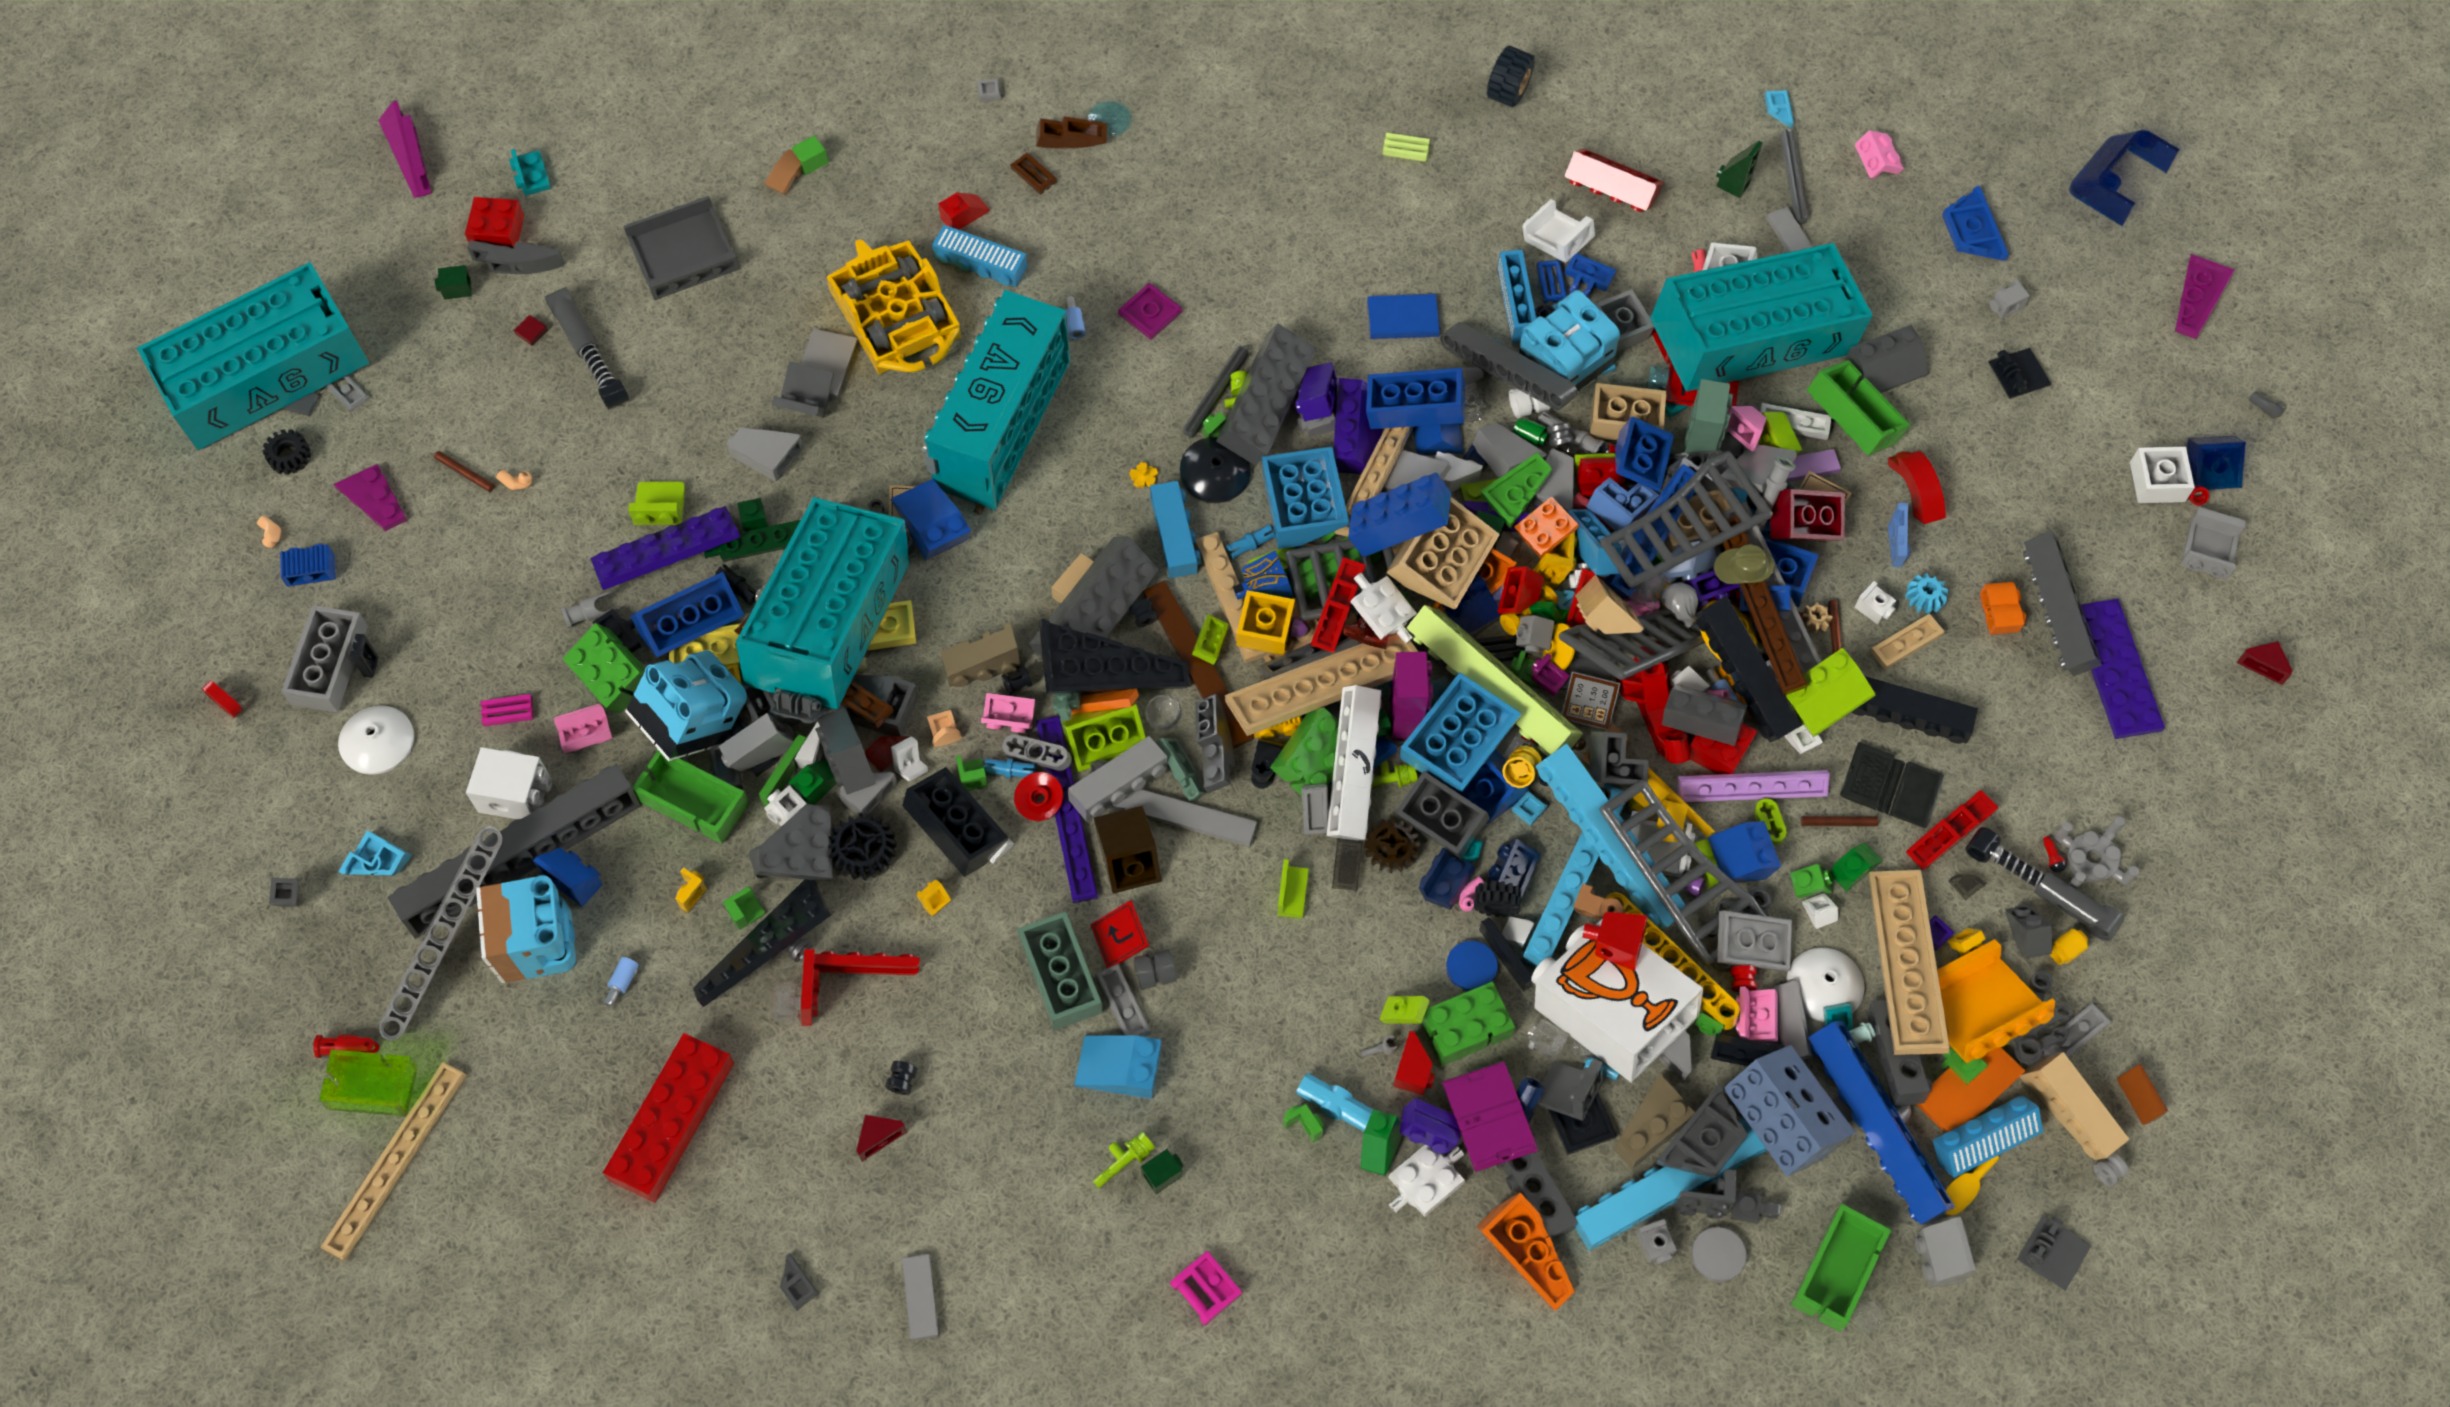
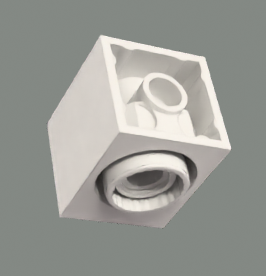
(508, 783)

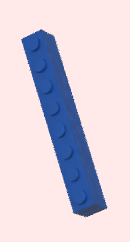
(1881, 1123)

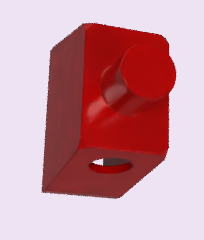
(1618, 937)

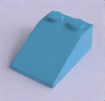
(1119, 1064)

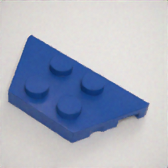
(1974, 227)

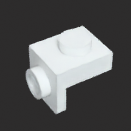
(906, 759)

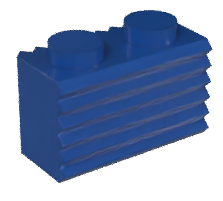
(307, 565)

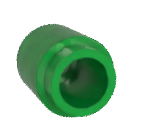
(1531, 431)

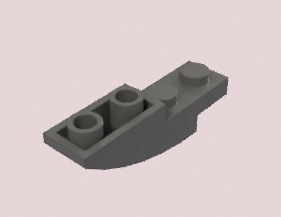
(522, 259)
(1216, 743)

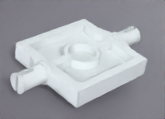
(1383, 607)
(1426, 1179)

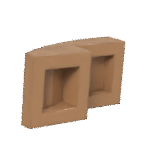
(784, 173)

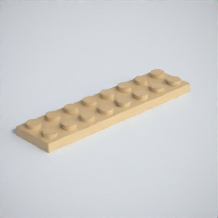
(1314, 684)
(1908, 963)

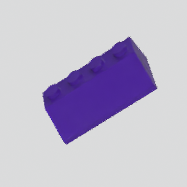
(1353, 437)

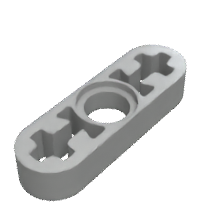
(1043, 760)

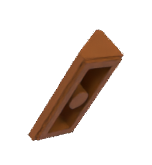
(2142, 1095)

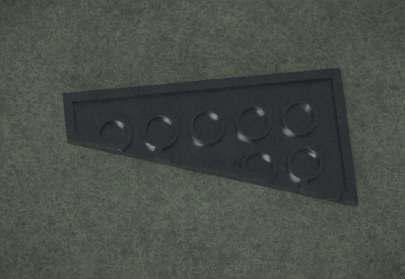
(1097, 664)
(783, 926)

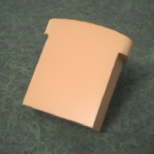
(943, 728)

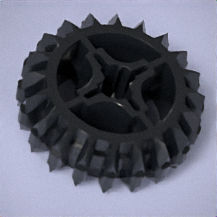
(883, 837)

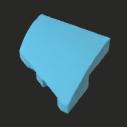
(375, 857)

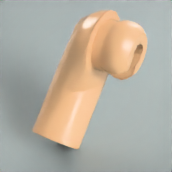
(515, 483)
(272, 531)

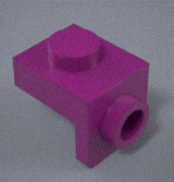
(1548, 675)

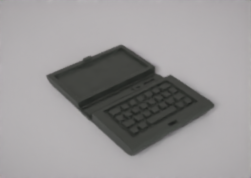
(1915, 792)

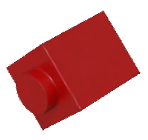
(961, 209)
(1520, 590)
(1414, 1067)

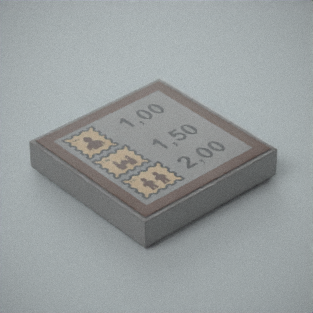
(1590, 701)

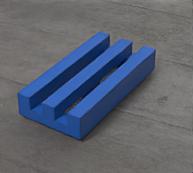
(1553, 297)

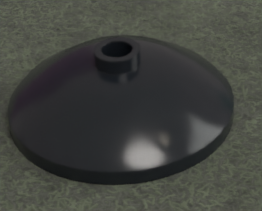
(1209, 481)

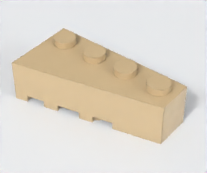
(2074, 1105)

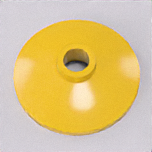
(1561, 652)

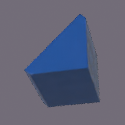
(1438, 438)

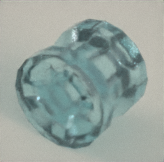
(1658, 378)

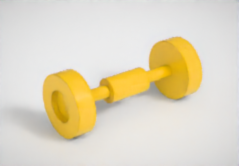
(1511, 622)

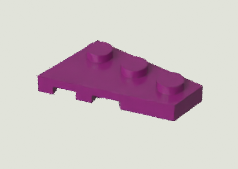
(373, 496)

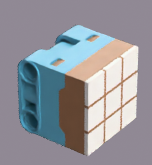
(525, 929)

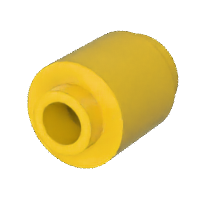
(2069, 946)

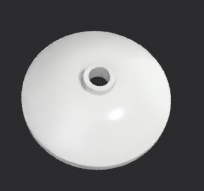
(378, 751)
(1816, 991)

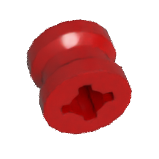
(1743, 976)

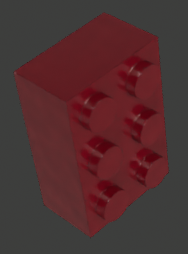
(1808, 516)

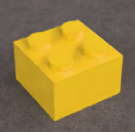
(1265, 622)

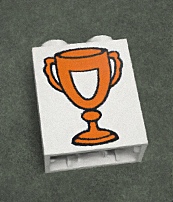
(1615, 1010)

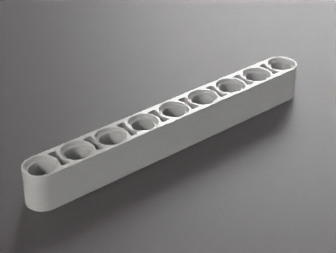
(439, 945)

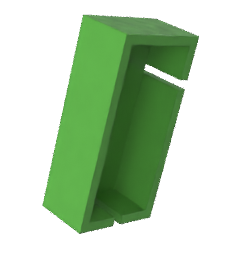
(1864, 413)
(691, 797)
(1840, 1267)

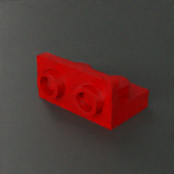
(1594, 472)

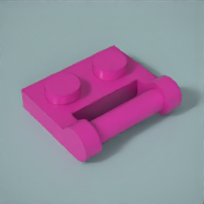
(1212, 1281)

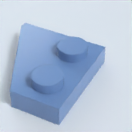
(1899, 535)

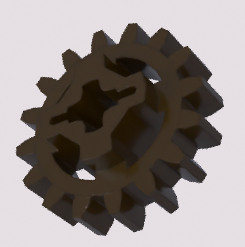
(1402, 845)

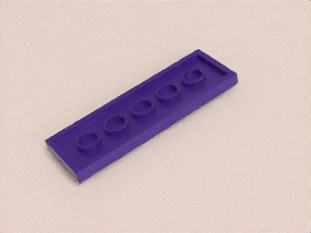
(664, 547)
(2121, 677)

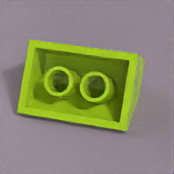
(1831, 693)
(1102, 734)

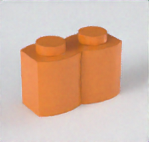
(2002, 608)

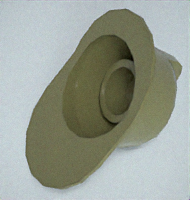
(1744, 565)

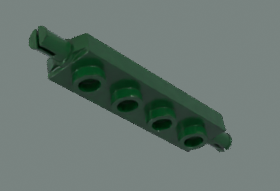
(755, 542)

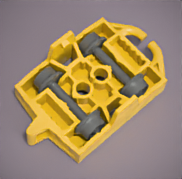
(923, 317)

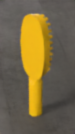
(1966, 1186)

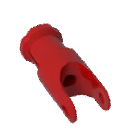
(346, 1042)

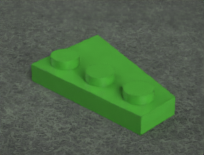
(1517, 488)

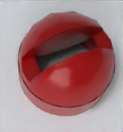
(2199, 499)

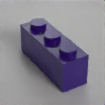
(1317, 392)

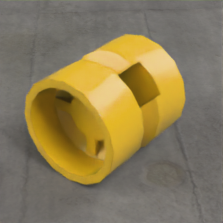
(1520, 767)

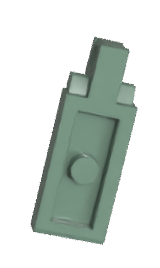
(1065, 703)
(1182, 768)

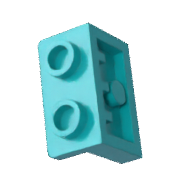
(530, 172)

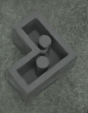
(1609, 760)

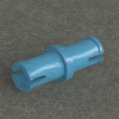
(1250, 541)
(1008, 768)

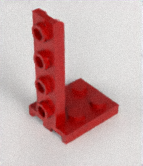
(851, 964)

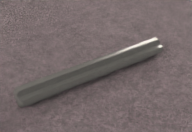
(1794, 176)
(1215, 391)

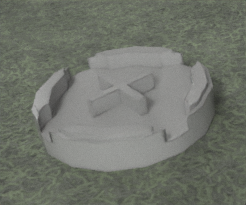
(1718, 1254)

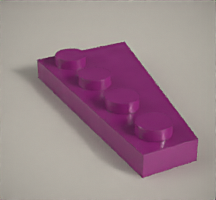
(2201, 292)

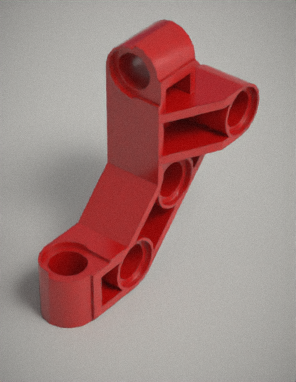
(1651, 692)

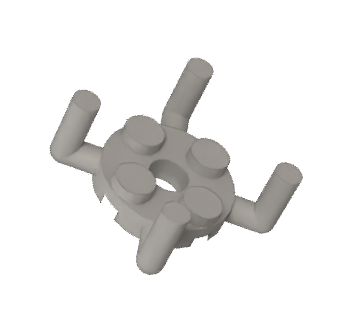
(2100, 845)

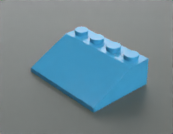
(1303, 496)
(1459, 733)

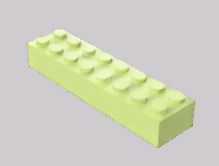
(1465, 655)

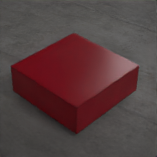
(530, 330)

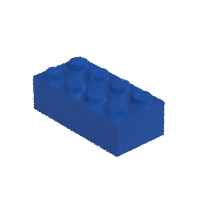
(1416, 398)
(1399, 514)

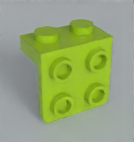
(658, 503)

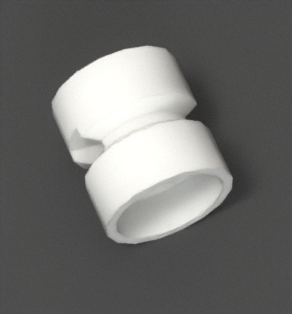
(1523, 404)

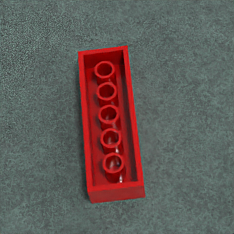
(668, 1117)

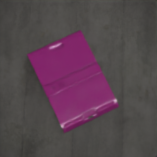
(1489, 1116)

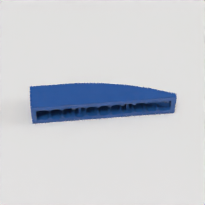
(1616, 581)

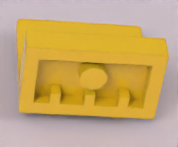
(1558, 565)

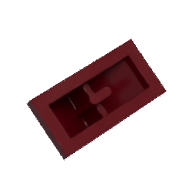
(2267, 661)
(877, 1134)

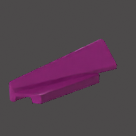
(406, 148)

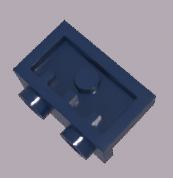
(1514, 864)
(1445, 879)

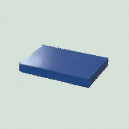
(1403, 316)

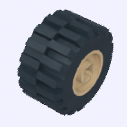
(1510, 76)

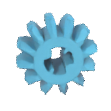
(1926, 593)

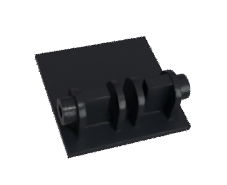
(2019, 372)

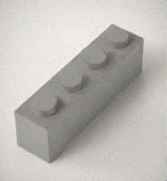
(1118, 778)

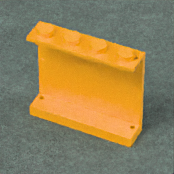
(1987, 1003)

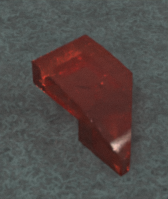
(1364, 634)
(880, 751)

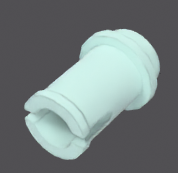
(1863, 1033)

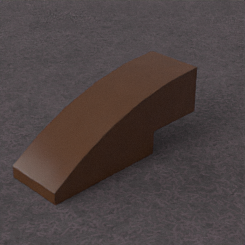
(1070, 133)

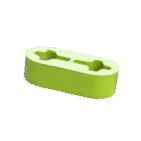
(1775, 819)

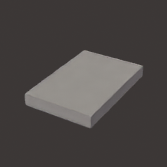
(831, 353)
(1758, 465)
(1412, 467)
(1754, 941)

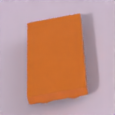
(1956, 1103)

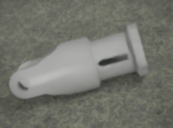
(584, 611)

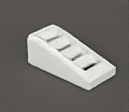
(810, 751)

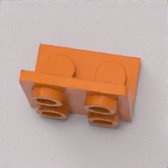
(1546, 527)

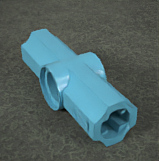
(1334, 1101)

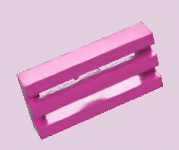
(527, 699)

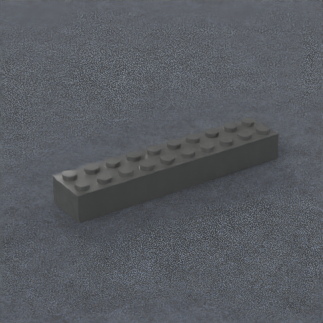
(557, 824)

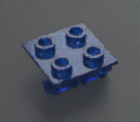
(1475, 607)

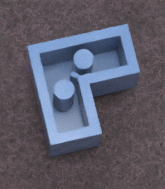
(1621, 507)

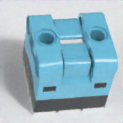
(1572, 340)
(687, 704)

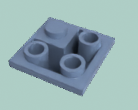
(1695, 566)

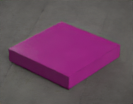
(1150, 311)

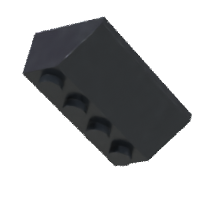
(954, 821)

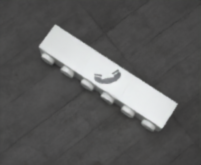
(1354, 763)

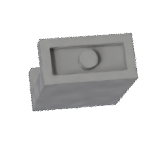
(2212, 542)

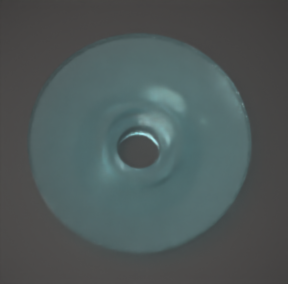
(1117, 122)

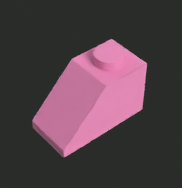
(1746, 425)

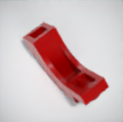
(1923, 485)

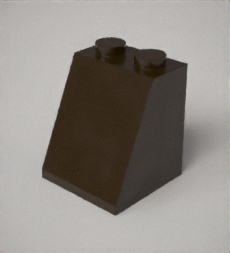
(1128, 849)

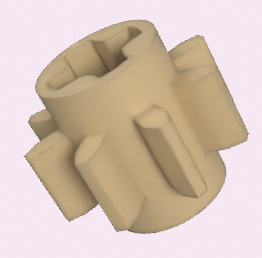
(1816, 618)

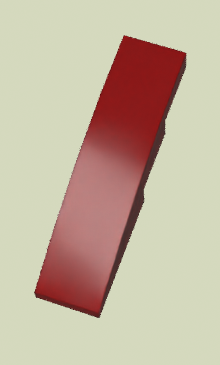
(1337, 606)
(1952, 830)

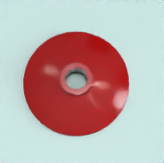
(1028, 791)

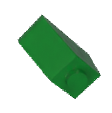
(813, 781)
(1855, 866)
(1380, 1142)

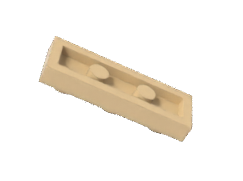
(1907, 641)

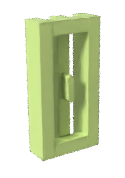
(1406, 143)

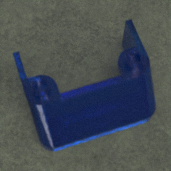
(2099, 185)

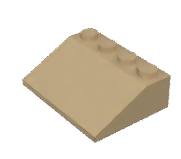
(1446, 558)

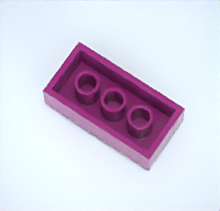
(1409, 693)

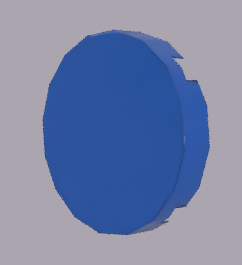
(1471, 965)

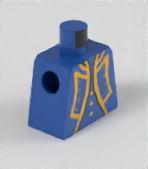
(1265, 577)

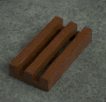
(1015, 166)

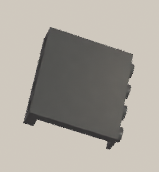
(681, 248)

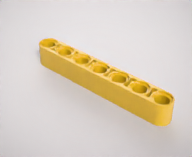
(1667, 948)

